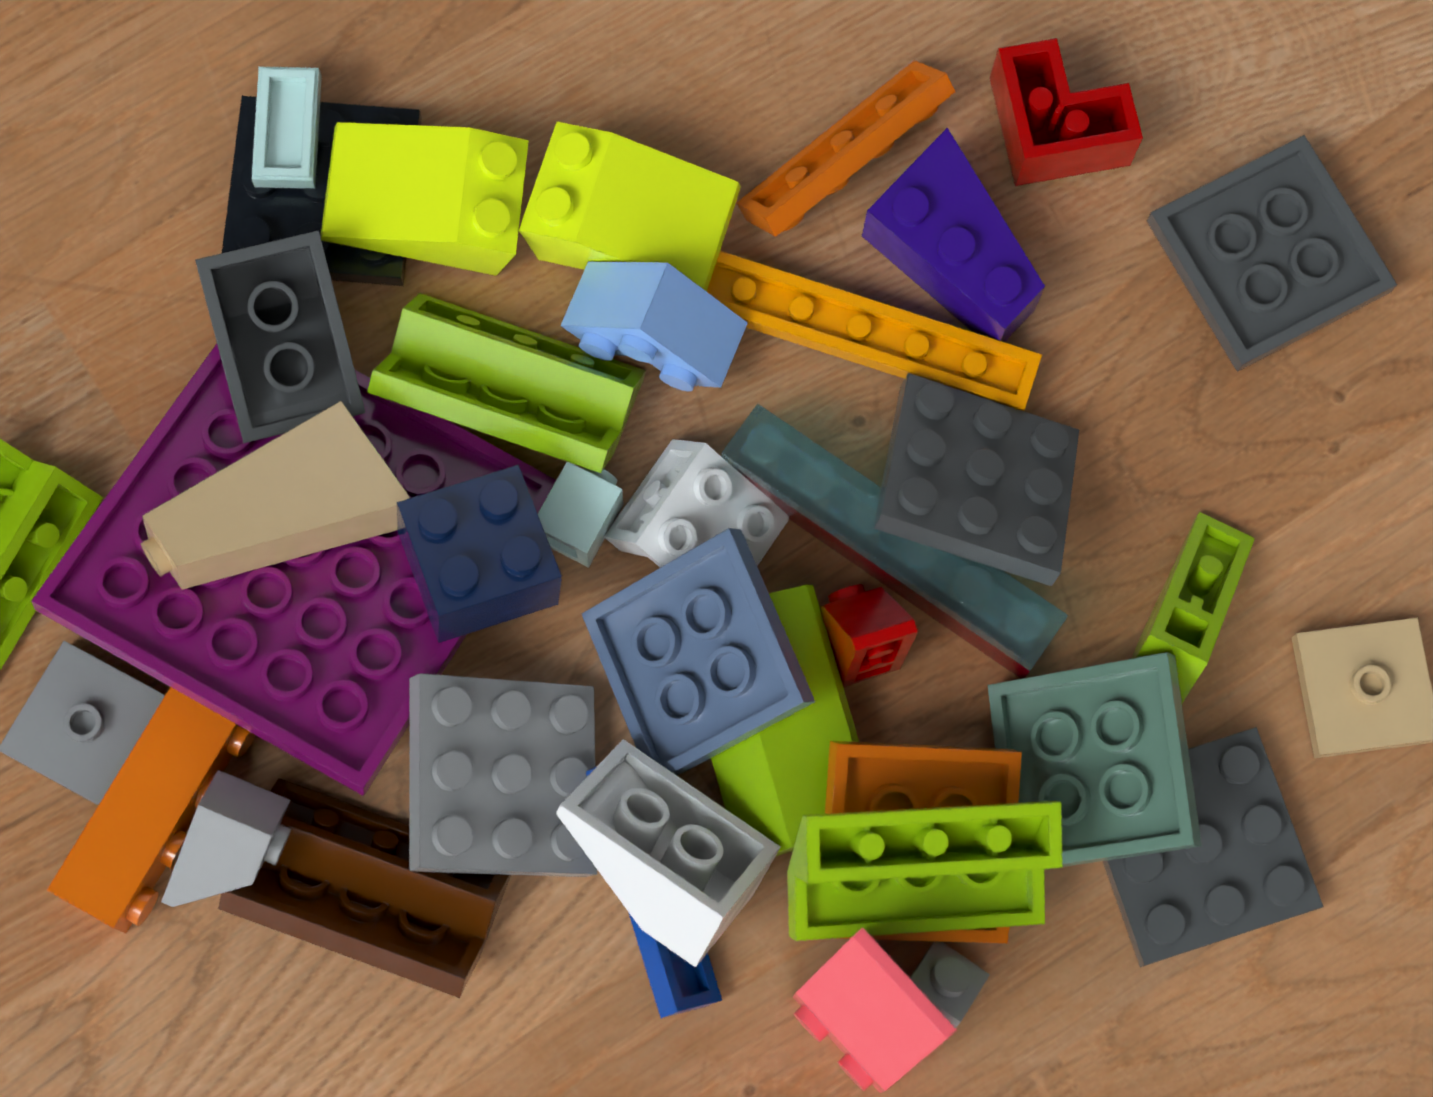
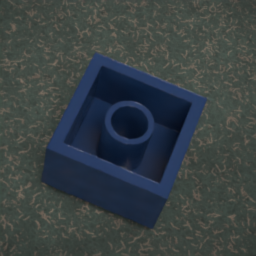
(478, 553)

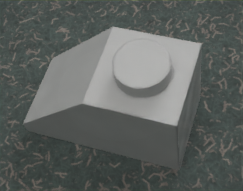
(228, 840)

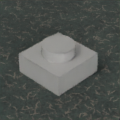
(949, 981)

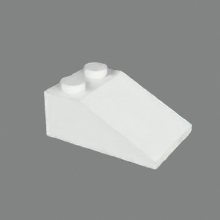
(666, 850)

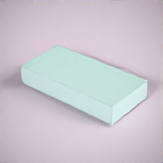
(286, 127)

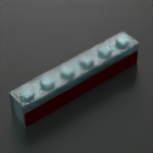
(841, 510)

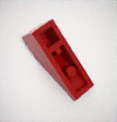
(867, 632)

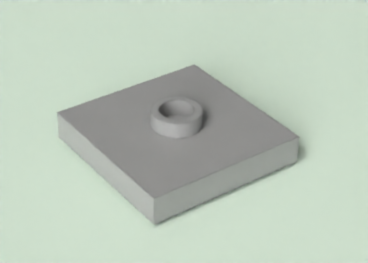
(81, 722)

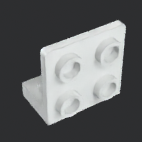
(690, 500)

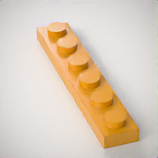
(872, 332)

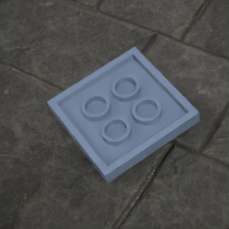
(698, 654)

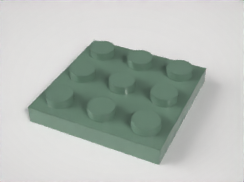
(1109, 751)

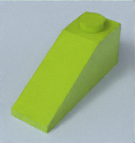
(1196, 598)

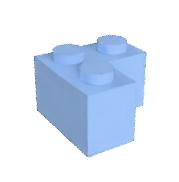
(656, 319)

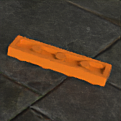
(845, 148)

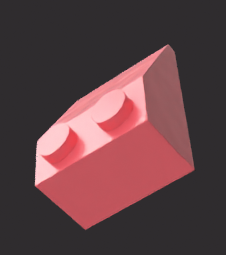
(870, 1014)

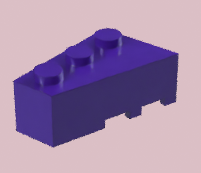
(955, 242)

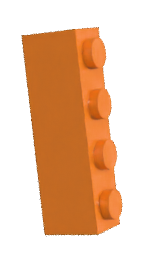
(148, 812)

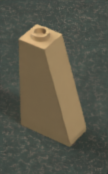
(279, 503)

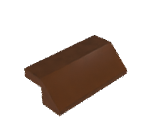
(352, 892)

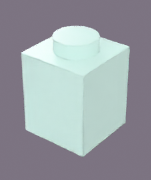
(580, 511)

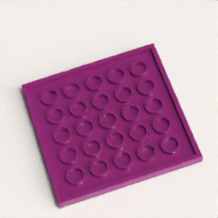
(294, 650)

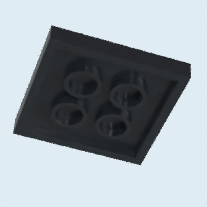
(274, 214)

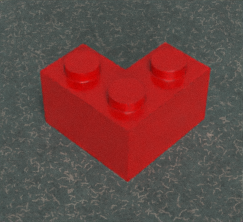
(1058, 131)

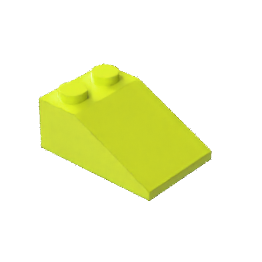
(426, 193)
(625, 203)

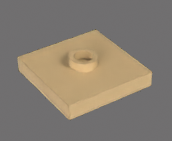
(1365, 687)

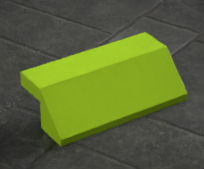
(508, 382)
(38, 523)
(785, 767)
(922, 869)

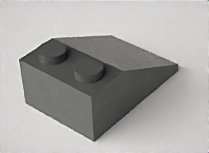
(279, 334)

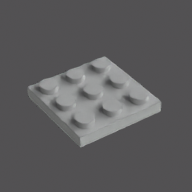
(492, 772)

